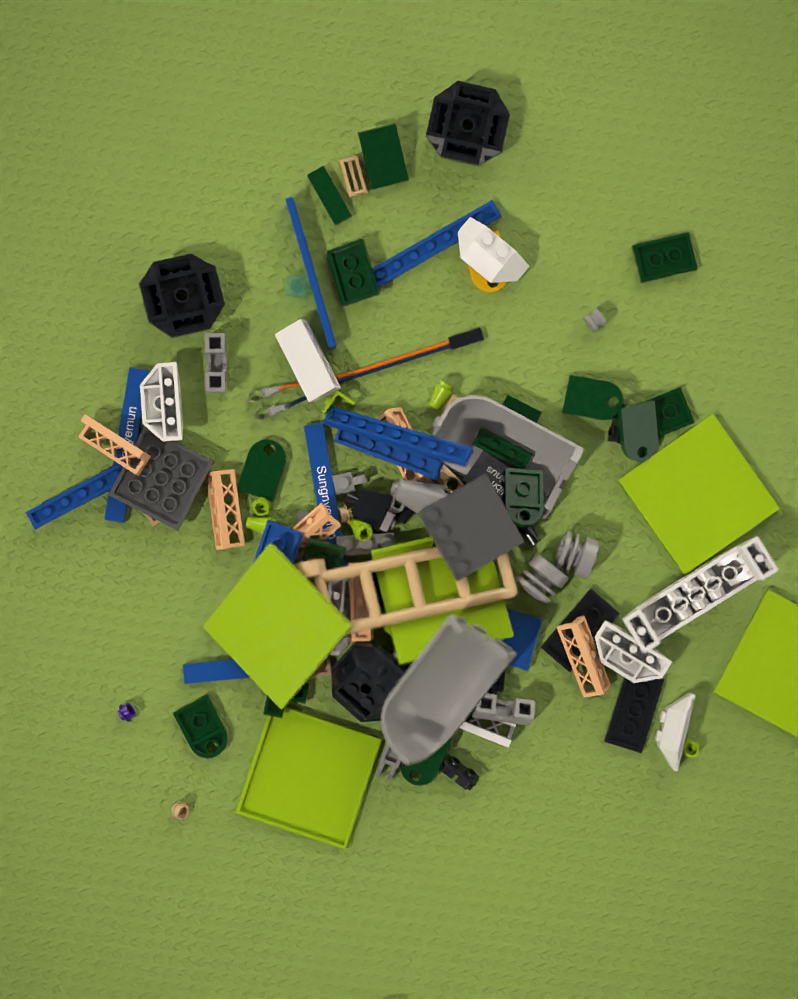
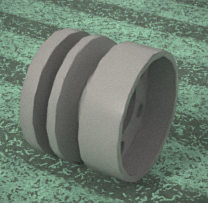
(576, 554)
(542, 579)

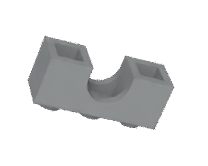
(216, 363)
(517, 711)

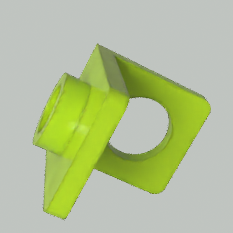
(331, 399)

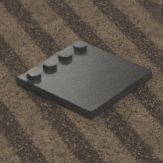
(166, 482)
(471, 527)

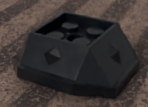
(471, 104)
(185, 275)
(362, 666)

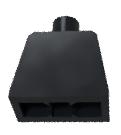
(369, 506)

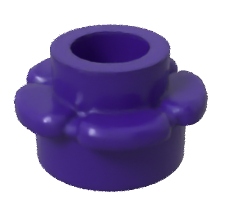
(126, 712)

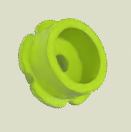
(261, 511)
(695, 748)

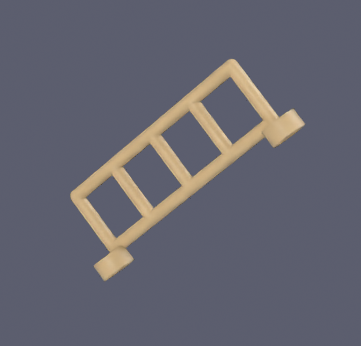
(316, 571)

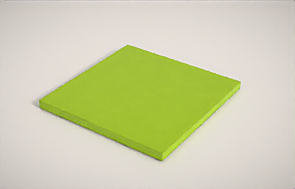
(698, 494)
(437, 585)
(277, 626)
(765, 665)
(309, 776)

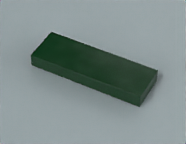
(329, 195)
(502, 448)

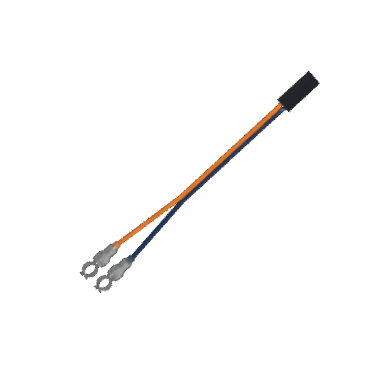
(455, 342)

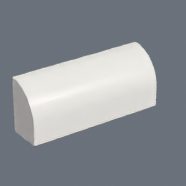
(307, 361)

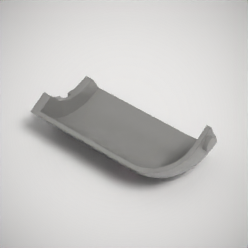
(550, 451)
(442, 689)

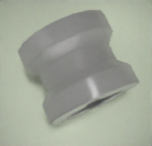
(595, 320)

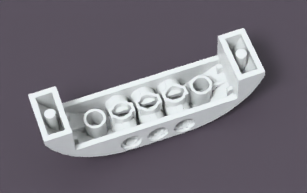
(699, 592)

